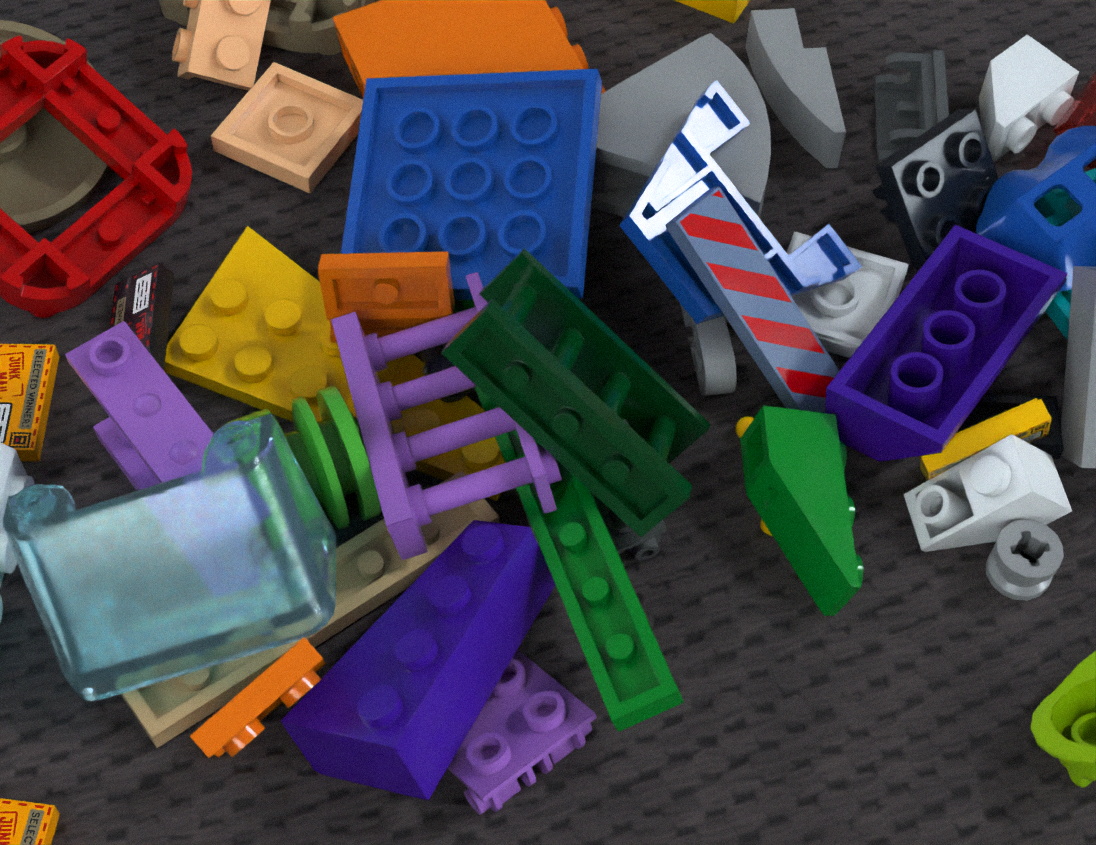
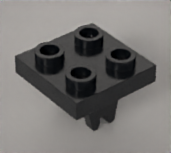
(937, 183)

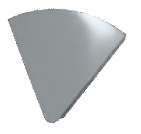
(649, 108)

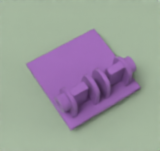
(521, 725)

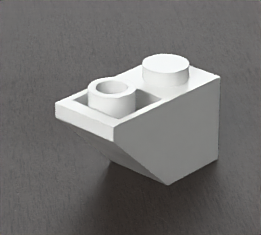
(1022, 93)
(986, 494)

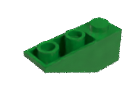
(801, 494)

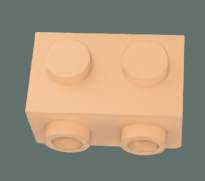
(222, 41)

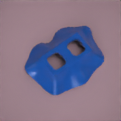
(1016, 223)

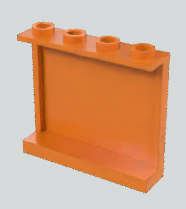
(454, 38)

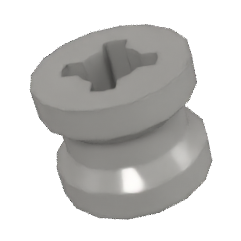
(1016, 575)

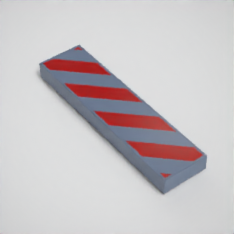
(754, 301)

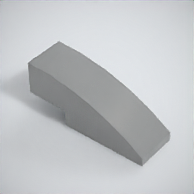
(796, 83)

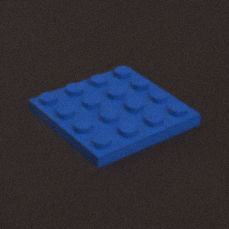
(478, 171)

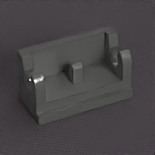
(910, 102)

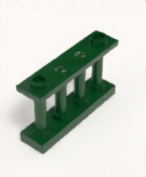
(572, 389)

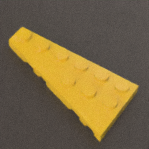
(267, 340)

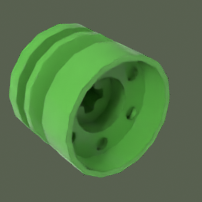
(331, 456)

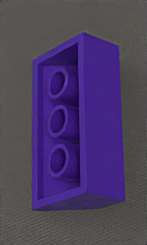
(939, 347)

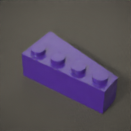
(426, 666)

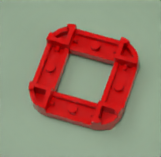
(114, 231)

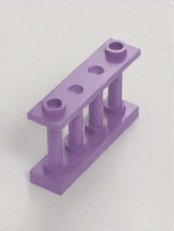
(150, 423)
(395, 454)

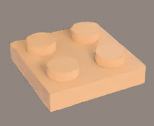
(290, 127)

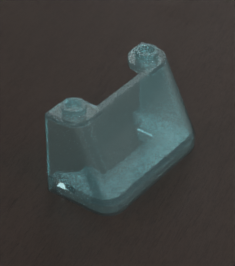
(180, 567)

